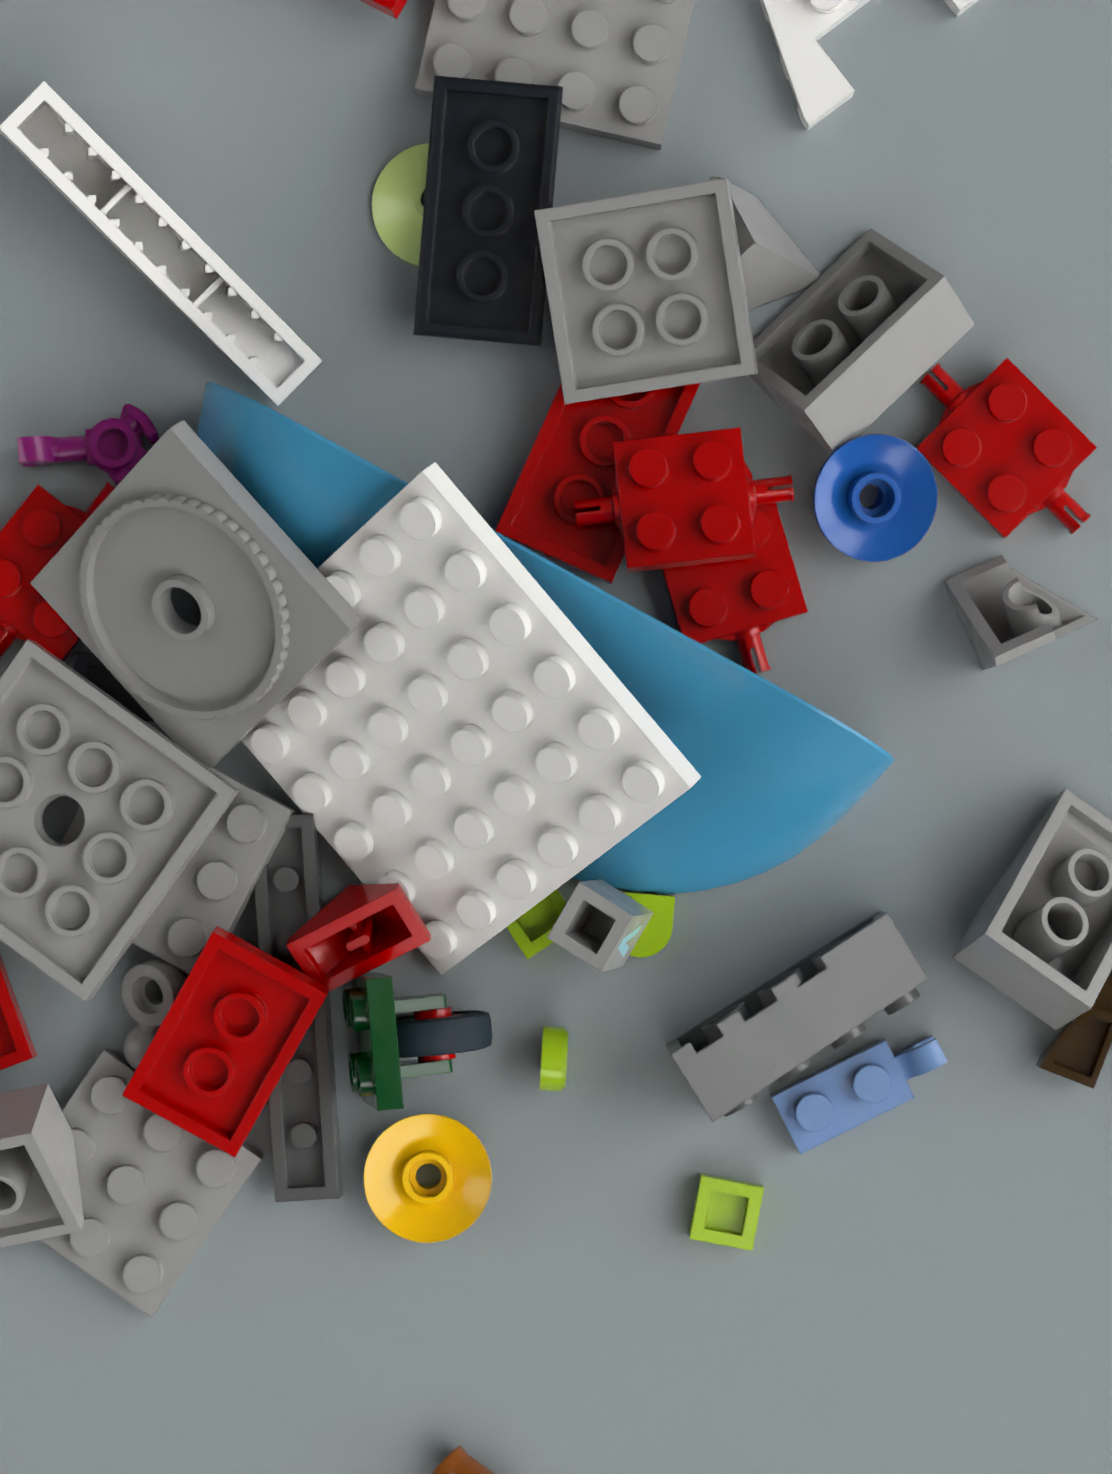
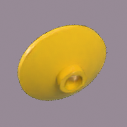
(423, 1211)

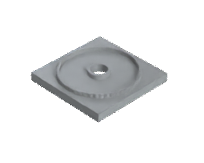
(259, 597)
(143, 813)

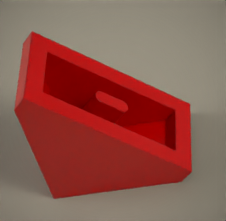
(357, 933)

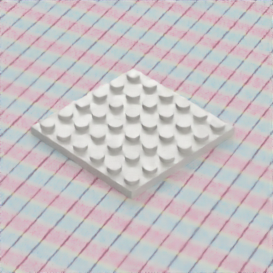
(462, 727)

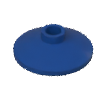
(903, 504)

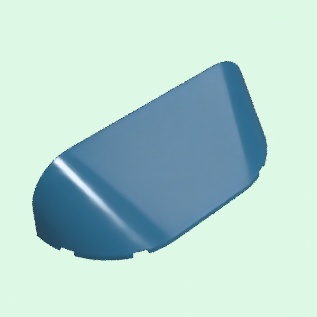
(766, 759)

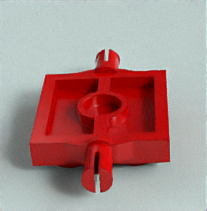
(1005, 448)
(684, 500)
(26, 547)
(740, 596)

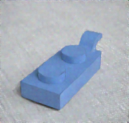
(853, 1090)

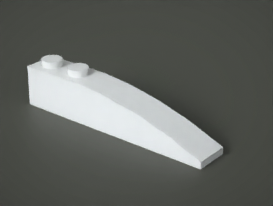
(158, 243)

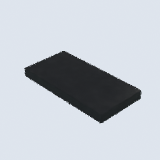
(479, 236)

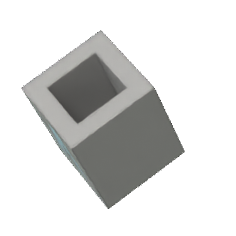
(600, 925)

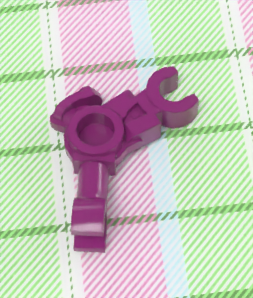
(110, 445)

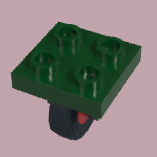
(430, 1035)

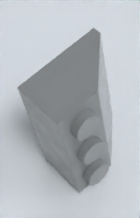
(858, 339)
(36, 1168)

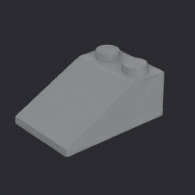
(1050, 916)

